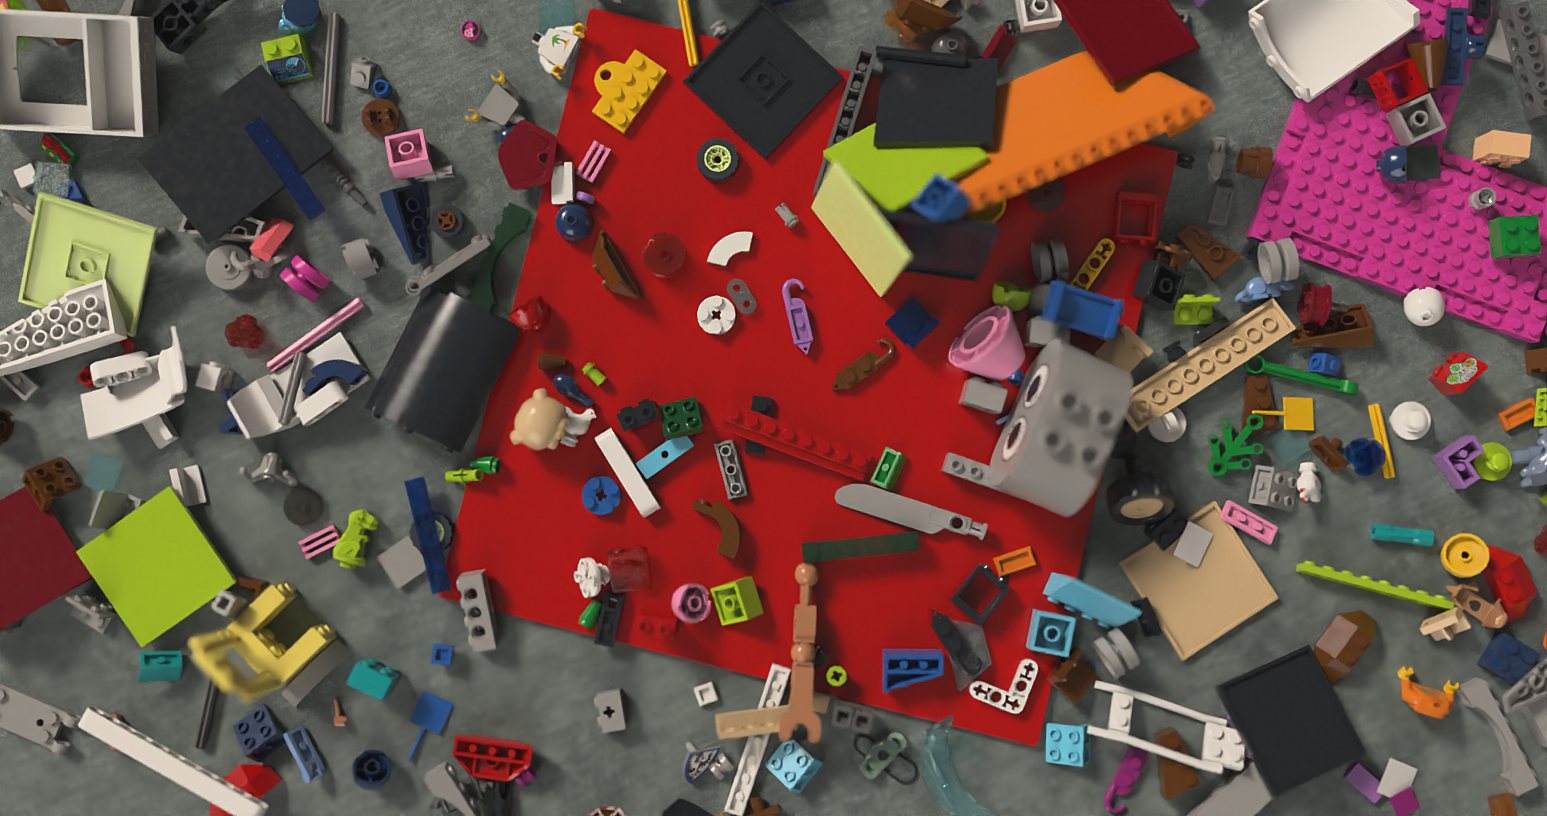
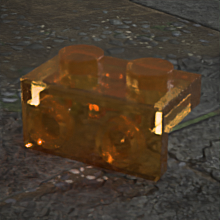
(906, 33)

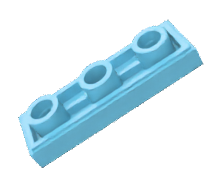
(655, 462)

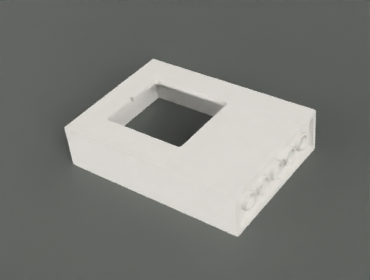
(117, 73)

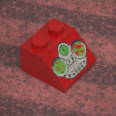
(1457, 373)

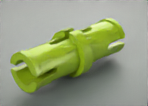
(464, 475)

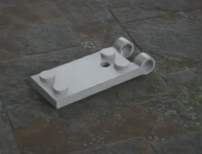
(432, 273)
(21, 715)

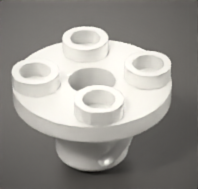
(1410, 420)
(591, 576)

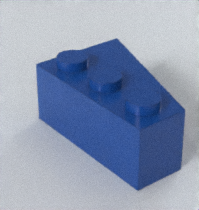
(909, 666)

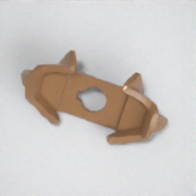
(1490, 615)

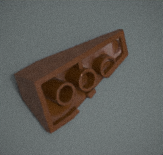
(1341, 330)

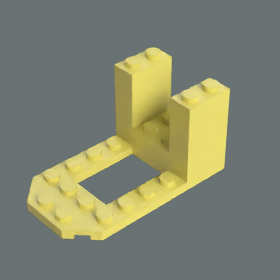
(257, 646)

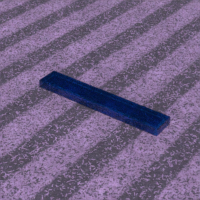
(285, 168)
(428, 535)

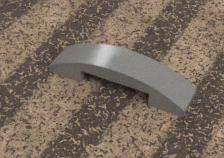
(315, 672)

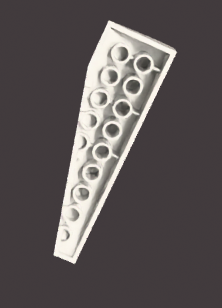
(65, 328)

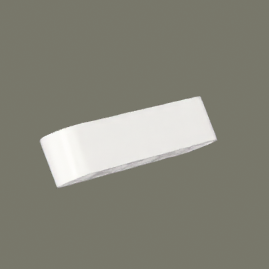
(627, 472)

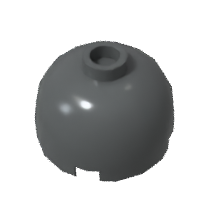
(950, 42)

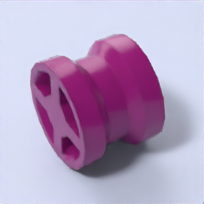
(526, 777)

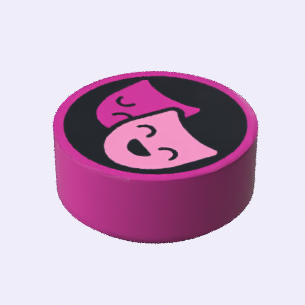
(470, 30)

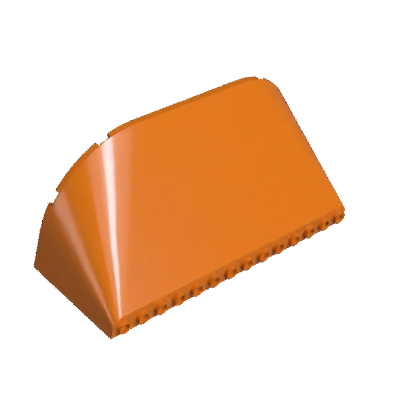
(1072, 118)

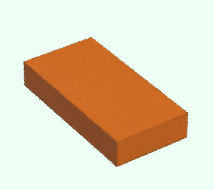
(1517, 414)
(1014, 561)

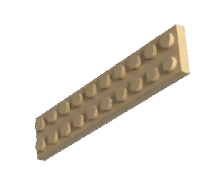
(1207, 364)

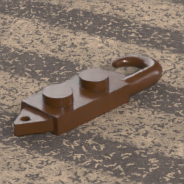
(863, 367)

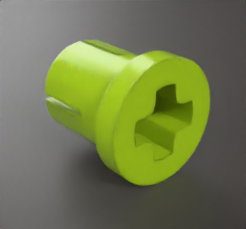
(842, 677)

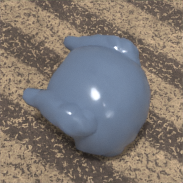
(1537, 457)

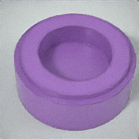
(585, 198)

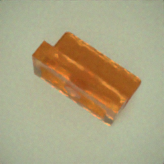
(1501, 805)

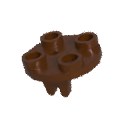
(371, 118)
(1172, 252)

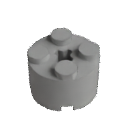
(360, 259)

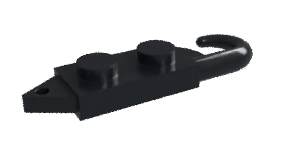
(953, 642)

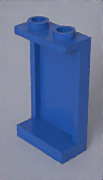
(1082, 310)

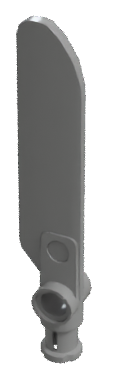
(904, 510)

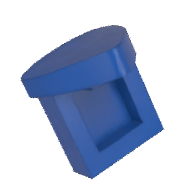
(75, 194)

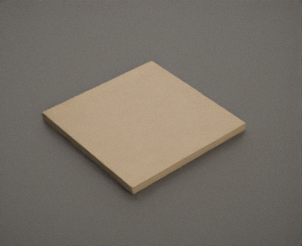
(1205, 600)

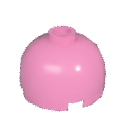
(691, 603)

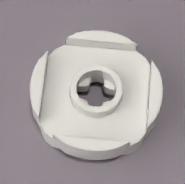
(716, 304)

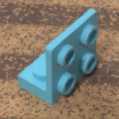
(1068, 744)
(793, 765)

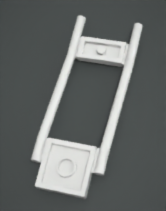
(1220, 744)

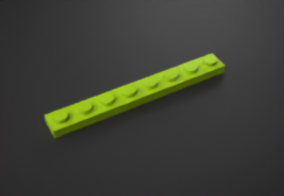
(1380, 587)

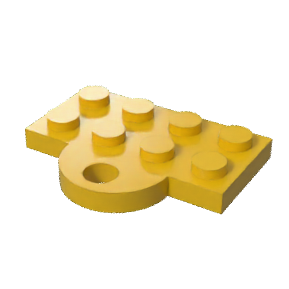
(626, 89)

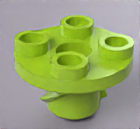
(1493, 463)

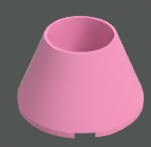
(989, 345)

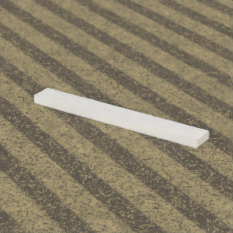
(756, 744)

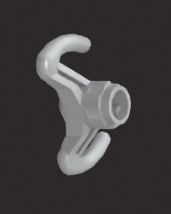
(259, 266)
(269, 471)

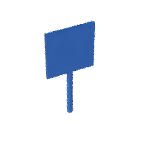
(431, 715)

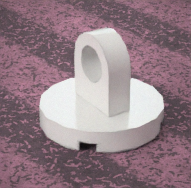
(1169, 426)

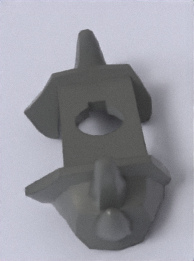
(477, 788)

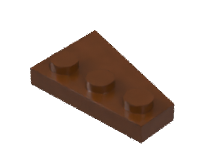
(1208, 253)
(1258, 398)

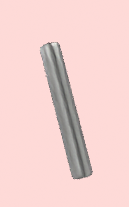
(292, 388)

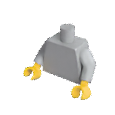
(500, 107)

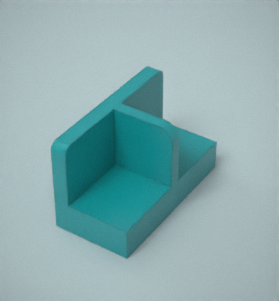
(160, 666)

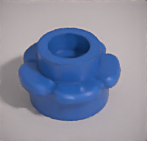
(377, 88)
(1016, 378)

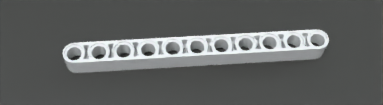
(171, 764)

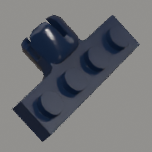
(1461, 46)

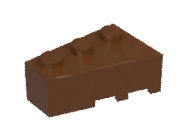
(1173, 775)

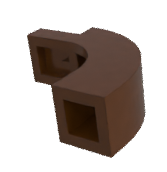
(730, 529)

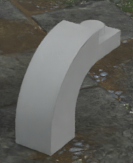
(228, 604)

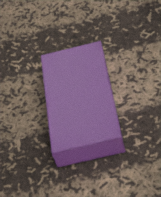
(1363, 782)

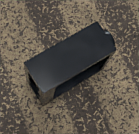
(1000, 582)

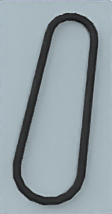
(887, 772)

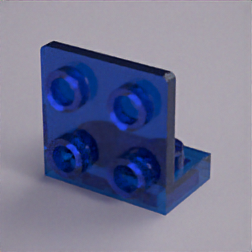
(911, 323)

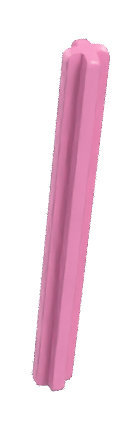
(315, 334)

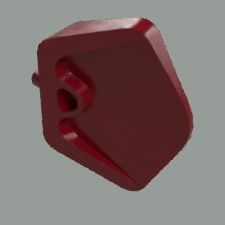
(528, 156)

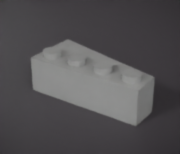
(246, 231)

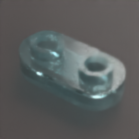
(741, 296)

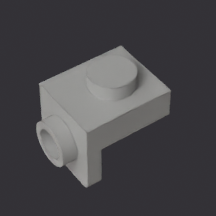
(362, 72)

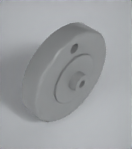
(223, 273)

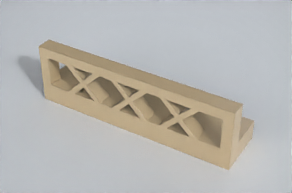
(750, 722)

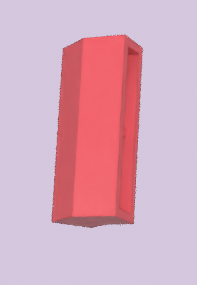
(271, 239)

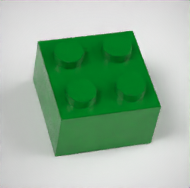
(1514, 236)

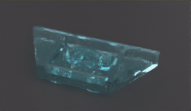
(975, 640)

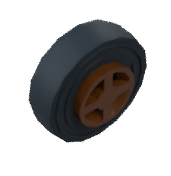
(441, 217)

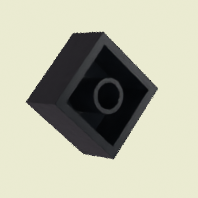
(1158, 285)

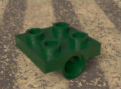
(681, 418)

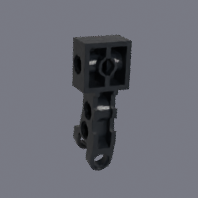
(180, 22)

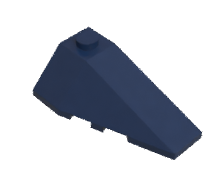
(408, 216)

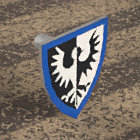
(697, 761)

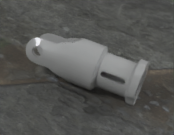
(1217, 158)

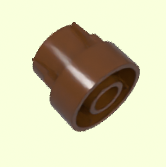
(1255, 162)

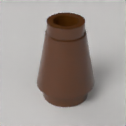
(550, 361)

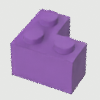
(1456, 459)

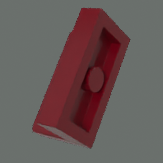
(999, 46)

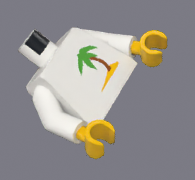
(558, 47)

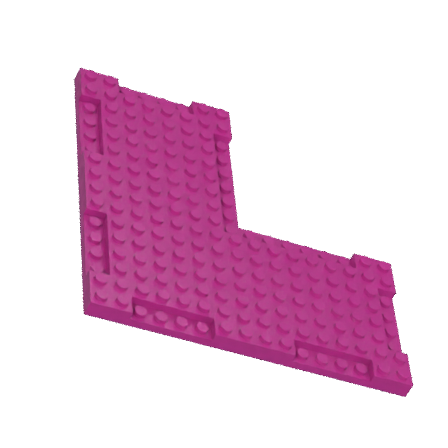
(1411, 233)

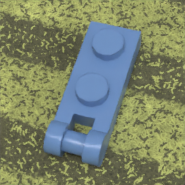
(304, 753)

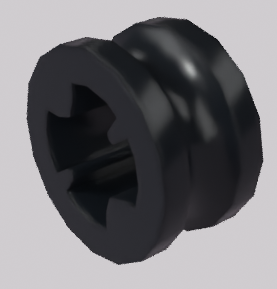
(1185, 161)

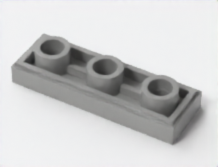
(733, 481)

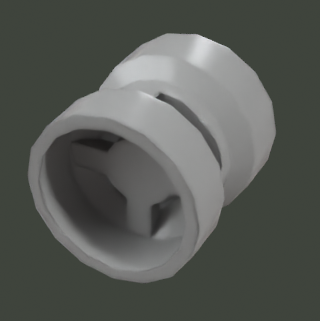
(1482, 198)
(721, 766)

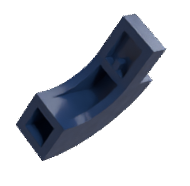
(332, 369)

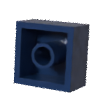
(1508, 658)

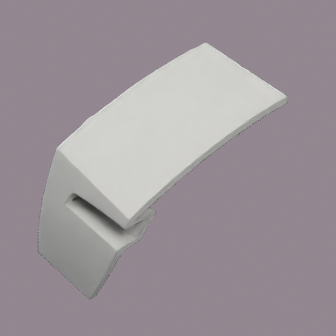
(133, 389)
(260, 403)

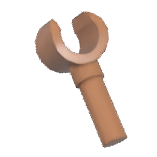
(339, 721)

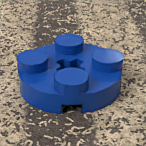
(595, 486)

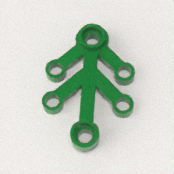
(1233, 448)

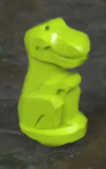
(352, 544)

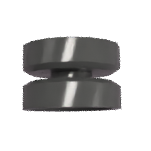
(1049, 260)

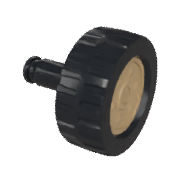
(1139, 495)

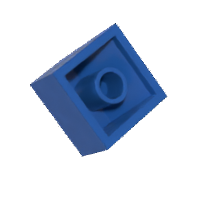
(941, 200)

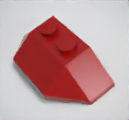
(1510, 582)
(492, 756)
(251, 778)

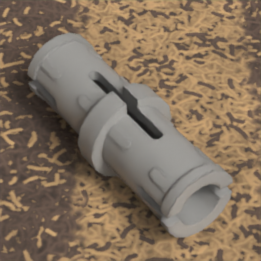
(438, 173)

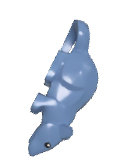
(1258, 290)

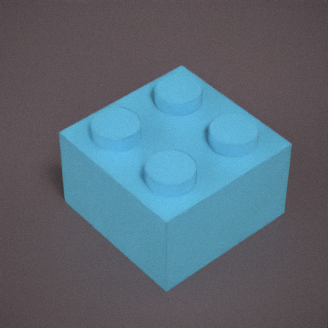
(1050, 632)

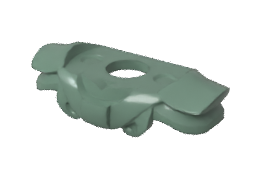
(892, 743)

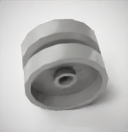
(1278, 260)
(1116, 653)

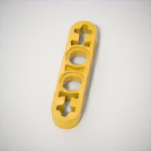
(1088, 270)

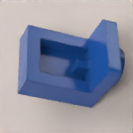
(1324, 364)

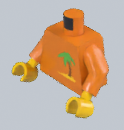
(1425, 699)

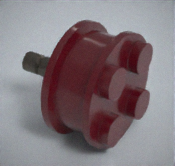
(1316, 304)

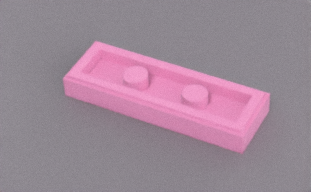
(1248, 522)

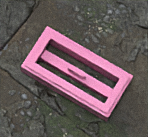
(600, 148)
(305, 548)

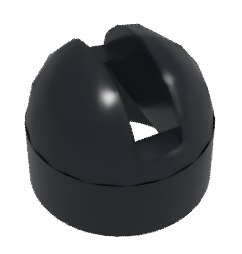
(1011, 25)

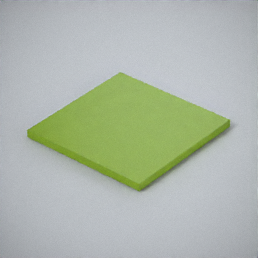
(900, 173)
(156, 566)

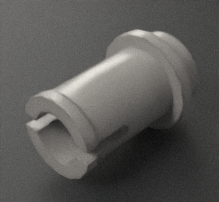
(785, 213)

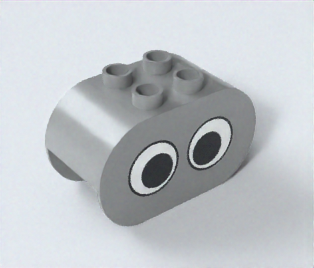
(1061, 428)

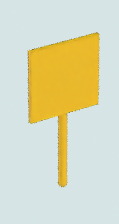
(1296, 412)

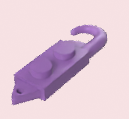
(797, 316)

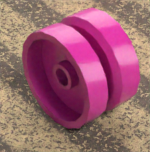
(305, 278)

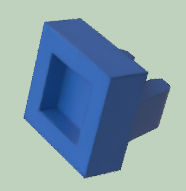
(442, 654)

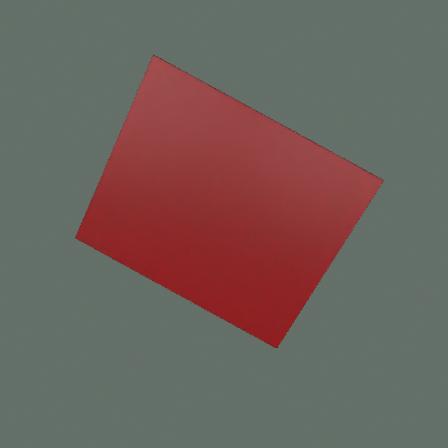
(531, 515)

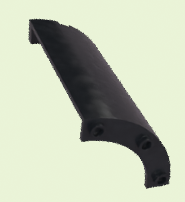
(443, 368)

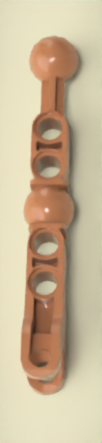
(803, 655)

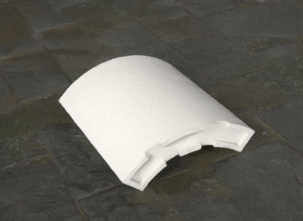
(1325, 40)

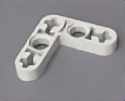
(1013, 693)

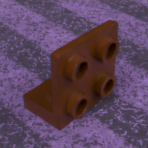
(50, 481)
(1072, 676)

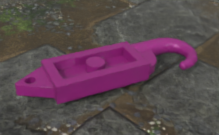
(1125, 776)

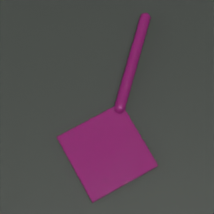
(1404, 802)

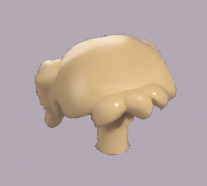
(540, 422)

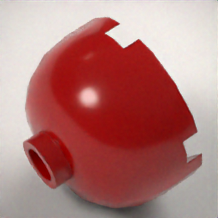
(530, 314)

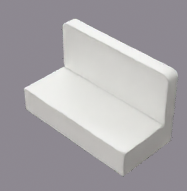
(563, 184)
(161, 430)
(189, 485)

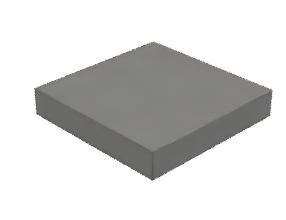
(402, 562)

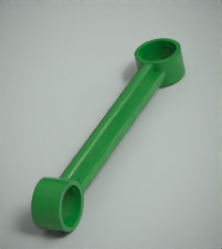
(1341, 386)

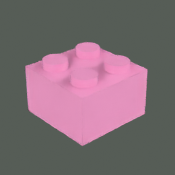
(408, 154)

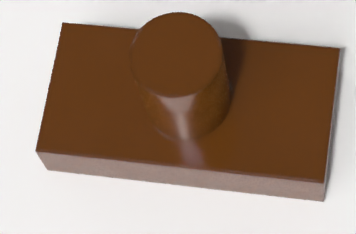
(1328, 452)
(759, 809)

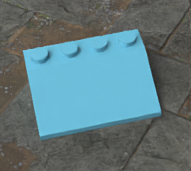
(1088, 601)

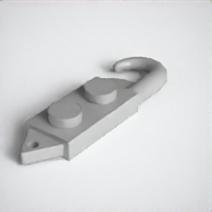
(25, 211)

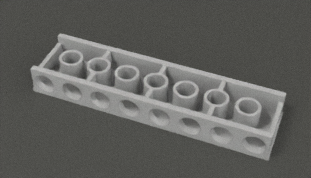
(1237, 795)

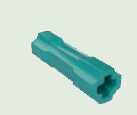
(1400, 534)

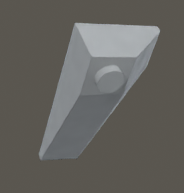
(1528, 689)

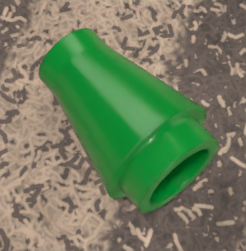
(489, 465)
(590, 615)

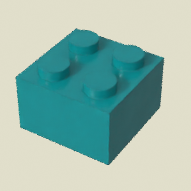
(374, 678)

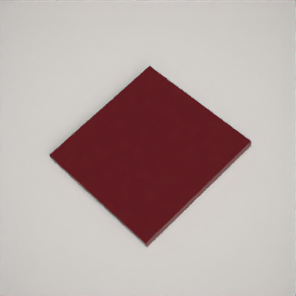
(1129, 34)
(35, 558)

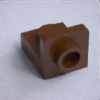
(252, 583)

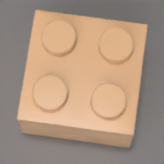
(1501, 148)

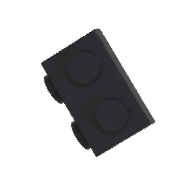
(637, 416)
(1167, 530)

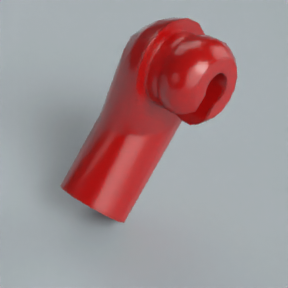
(128, 345)

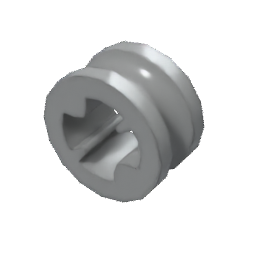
(719, 28)

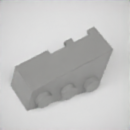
(1537, 719)

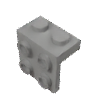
(113, 507)

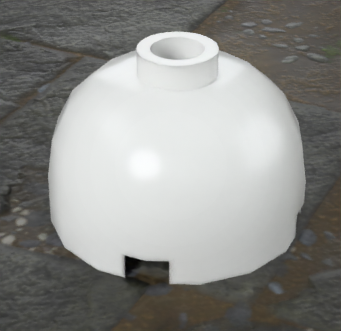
(1424, 306)

